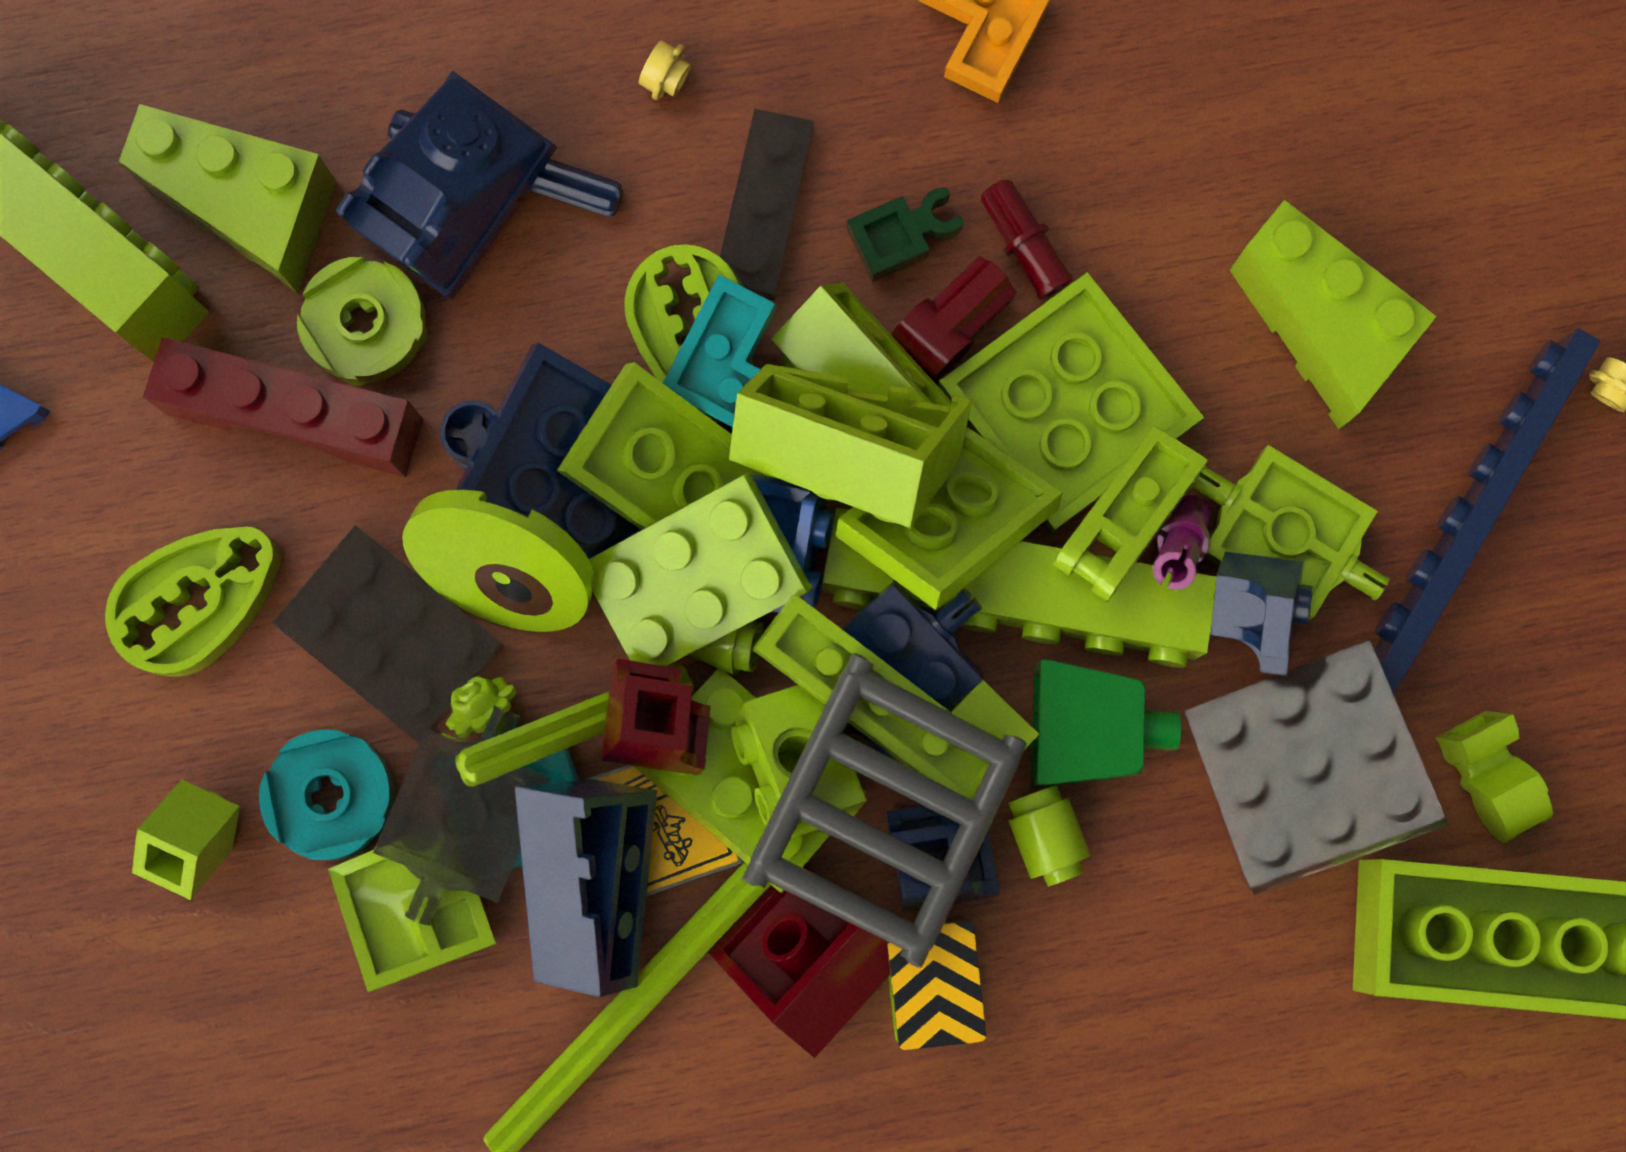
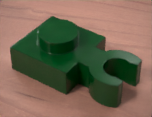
(895, 236)

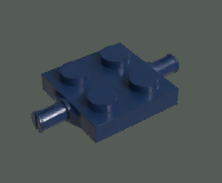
(918, 644)

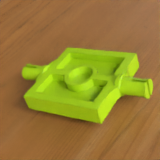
(1292, 516)

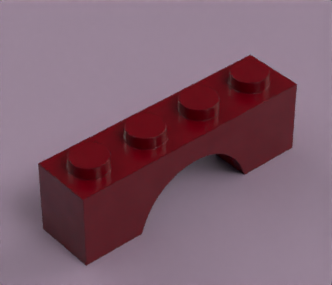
(269, 399)

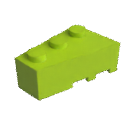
(238, 186)
(1329, 309)
(848, 443)

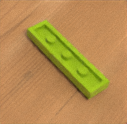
(814, 655)

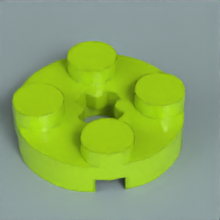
(326, 315)

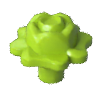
(475, 702)

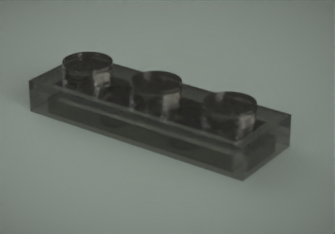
(766, 199)

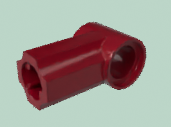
(943, 329)

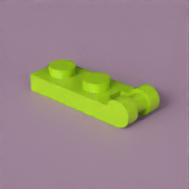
(1131, 511)

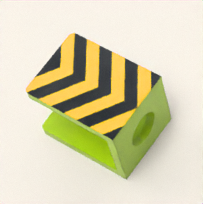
(943, 997)

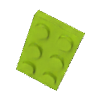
(649, 451)
(964, 528)
(697, 575)
(725, 791)

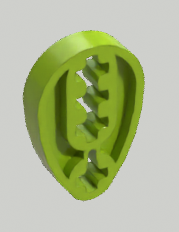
(650, 302)
(165, 576)

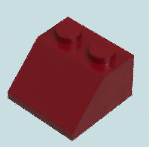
(802, 965)

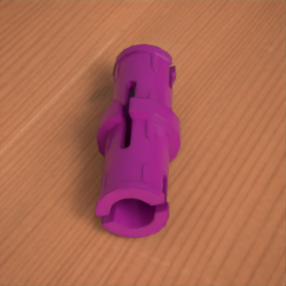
(1183, 543)

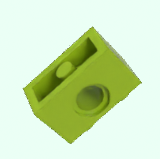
(785, 724)

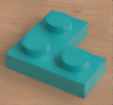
(719, 349)

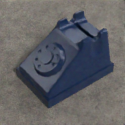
(446, 184)

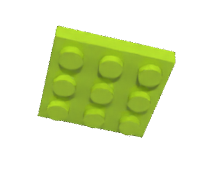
(1071, 395)

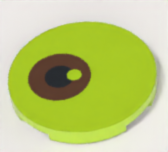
(499, 561)

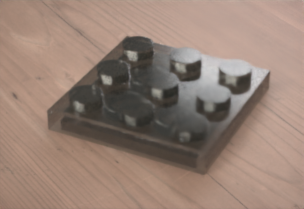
(1314, 768)

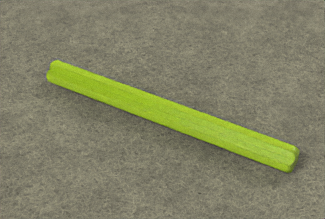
(623, 1014)

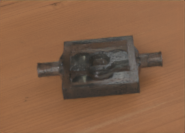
(453, 831)

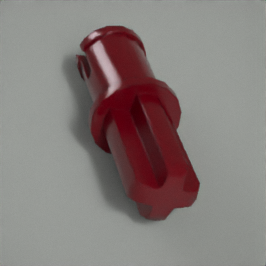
(1025, 239)

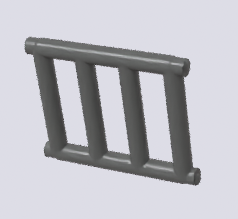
(799, 804)

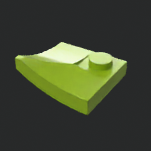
(386, 942)

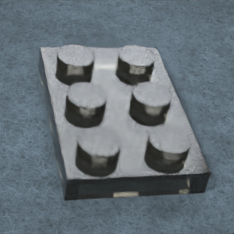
(387, 633)

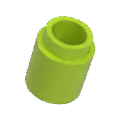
(1048, 836)

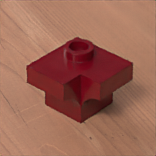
(654, 720)

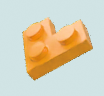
(991, 42)

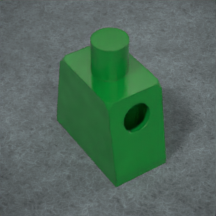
(1092, 725)

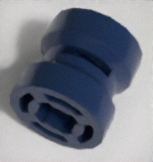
(464, 429)

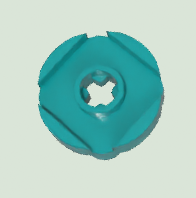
(298, 772)

